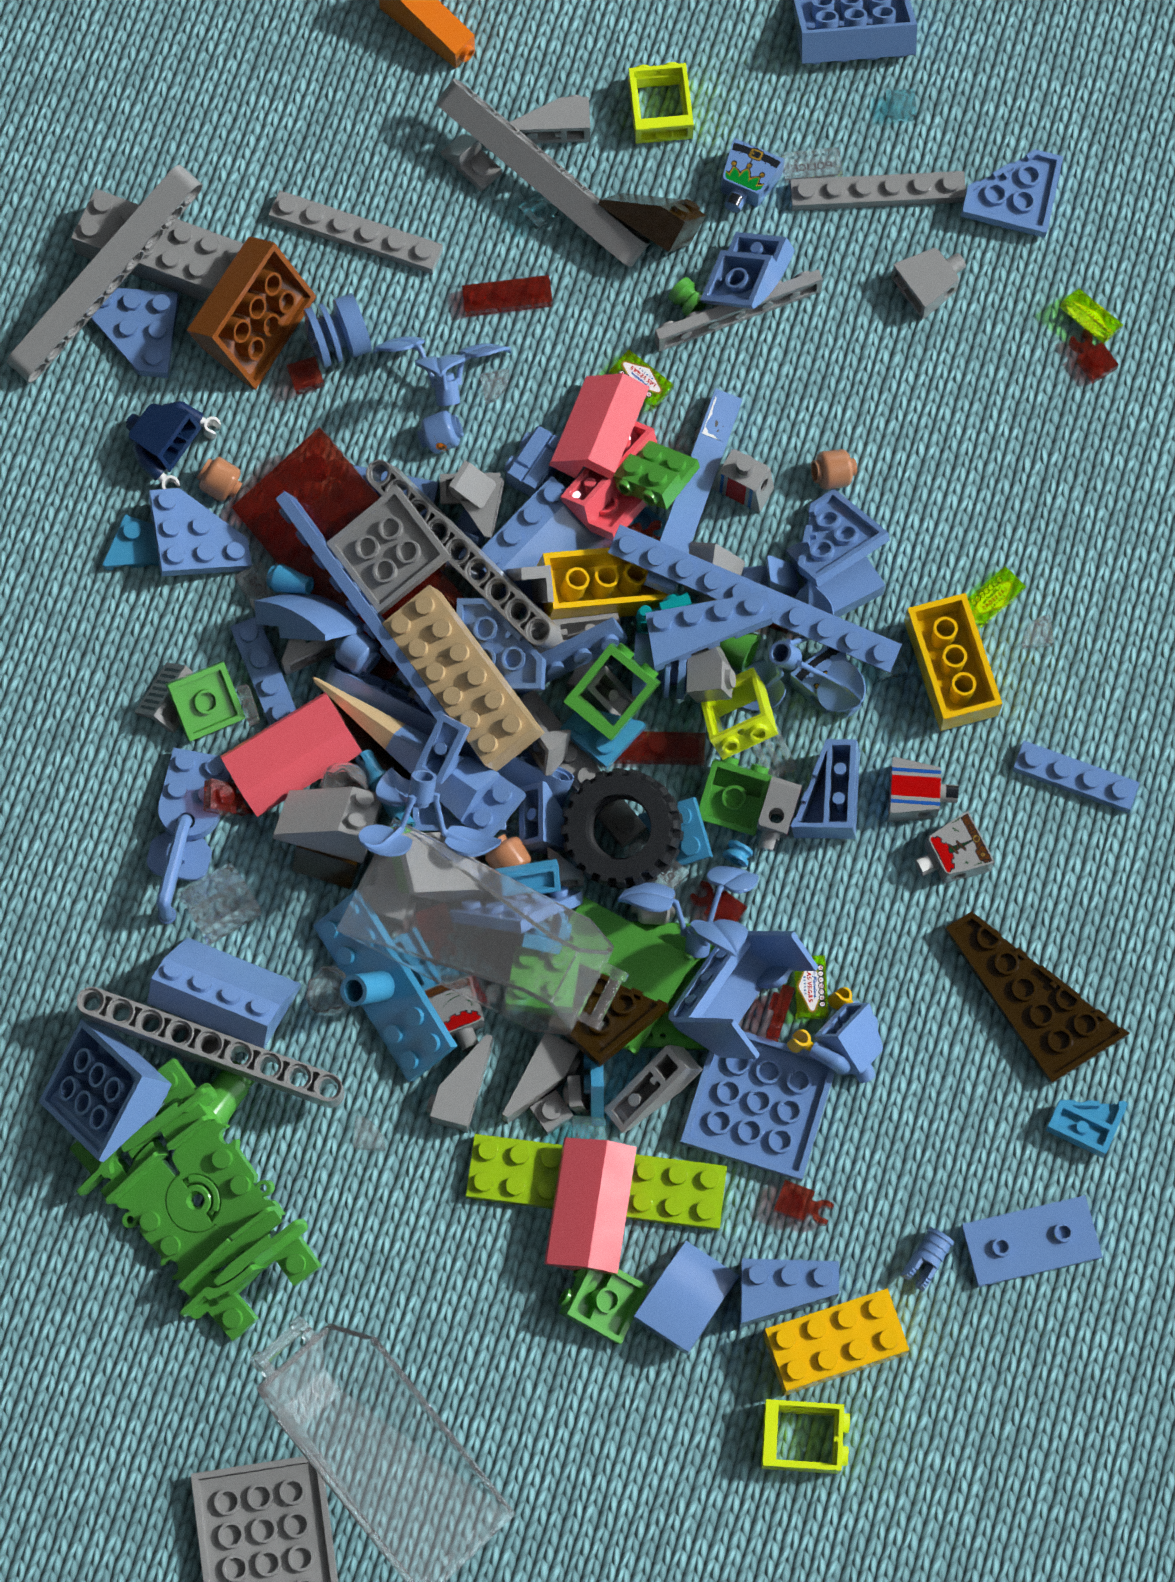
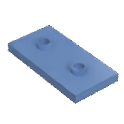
(1031, 1241)

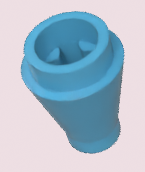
(288, 580)

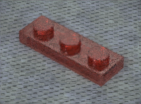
(507, 296)
(665, 749)

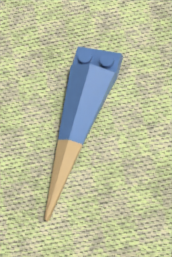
(471, 793)

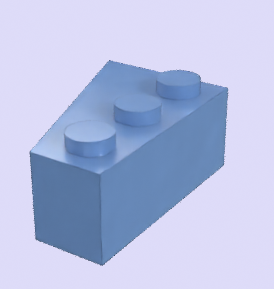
(832, 795)
(784, 1286)

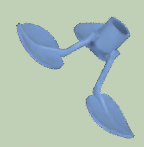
(445, 384)
(843, 683)
(418, 792)
(700, 934)

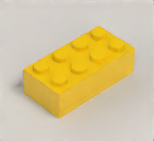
(596, 584)
(953, 662)
(835, 1342)

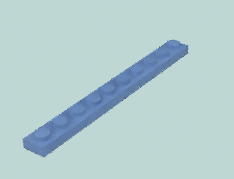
(358, 602)
(785, 610)

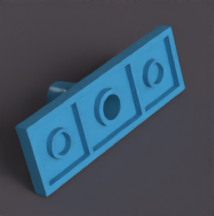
(389, 998)

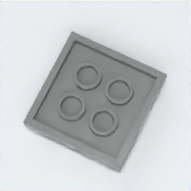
(388, 549)

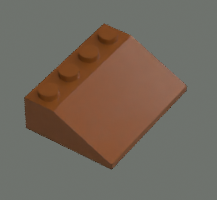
(252, 311)

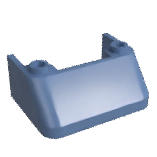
(729, 985)

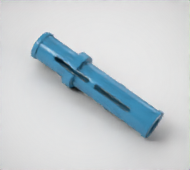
(374, 773)

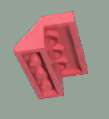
(599, 424)
(596, 498)
(290, 754)
(590, 1205)

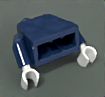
(164, 435)

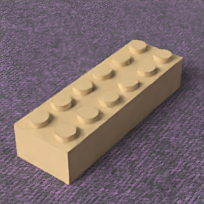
(463, 677)

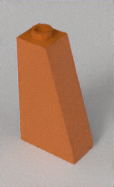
(434, 27)

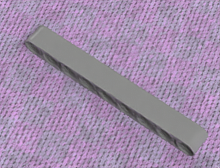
(541, 172)
(104, 273)
(473, 561)
(199, 1036)

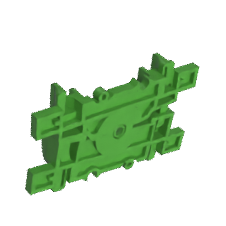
(229, 1226)

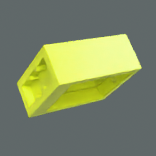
(661, 128)
(754, 730)
(841, 1425)

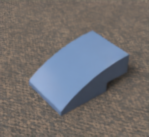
(748, 270)
(849, 588)
(306, 617)
(686, 1297)

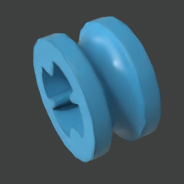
(737, 853)

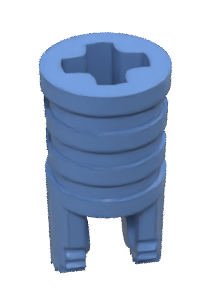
(929, 1252)

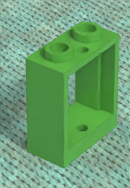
(593, 715)

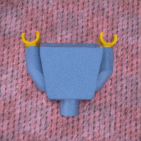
(847, 1040)

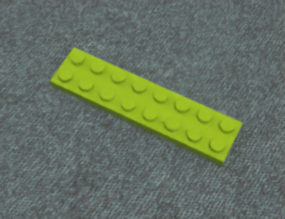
(659, 1192)

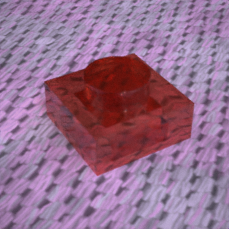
(305, 375)

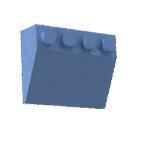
(854, 29)
(538, 528)
(221, 992)
(103, 1089)

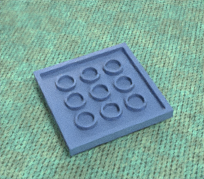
(760, 1108)

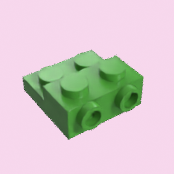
(655, 474)
(735, 795)
(603, 1302)

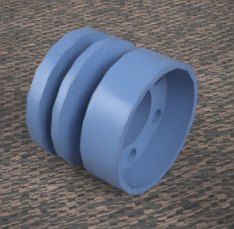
(337, 330)
(673, 673)

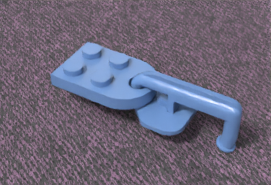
(182, 849)

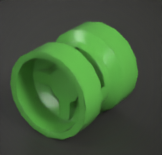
(686, 296)

